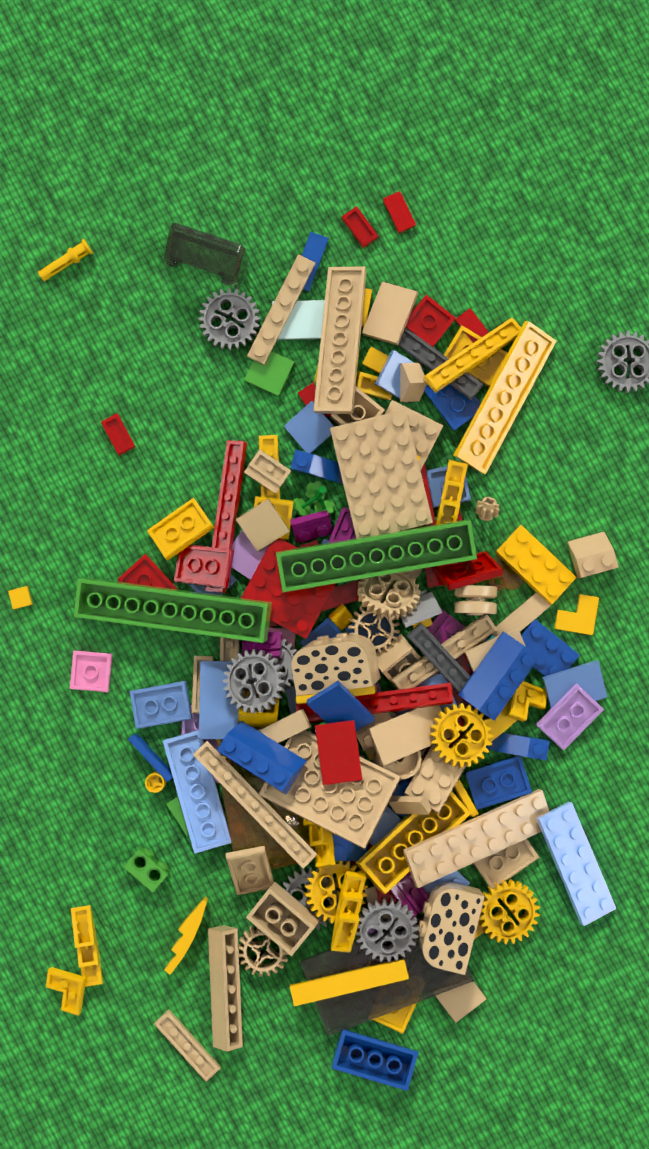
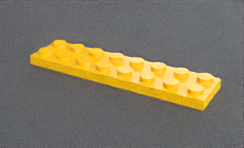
(505, 397)

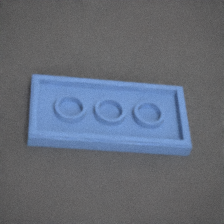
(216, 712)

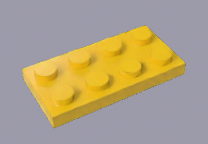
(535, 565)

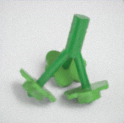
(316, 493)

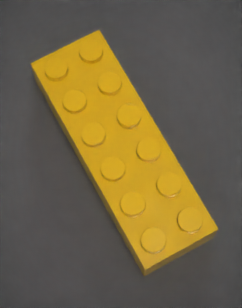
(386, 861)

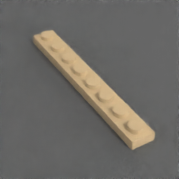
(255, 804)

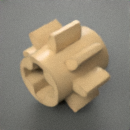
(487, 508)

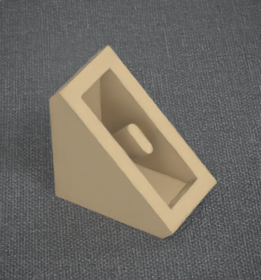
(411, 382)

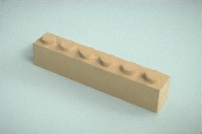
(225, 988)

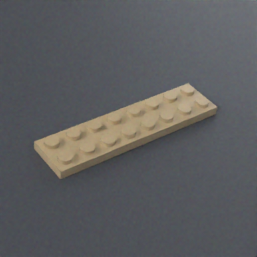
(340, 340)
(475, 839)

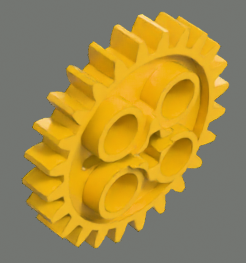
(449, 722)
(318, 893)
(521, 899)

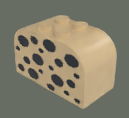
(340, 658)
(450, 925)

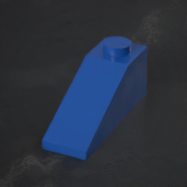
(316, 467)
(520, 745)

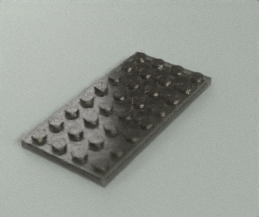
(364, 1005)

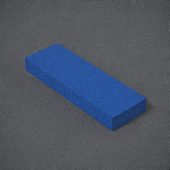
(314, 251)
(151, 756)

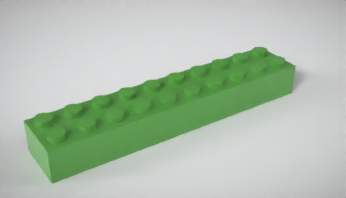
(376, 555)
(173, 609)

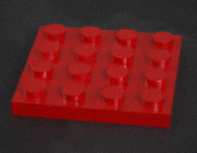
(291, 609)

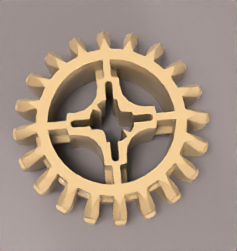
(390, 636)
(255, 945)

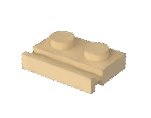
(267, 471)

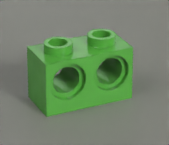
(143, 873)

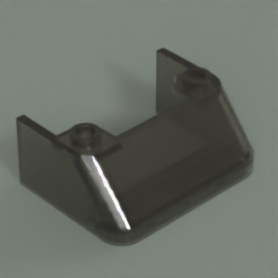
(206, 253)

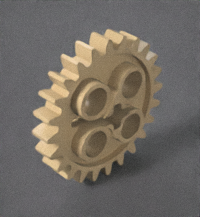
(398, 601)

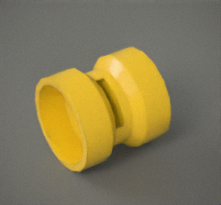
(152, 782)

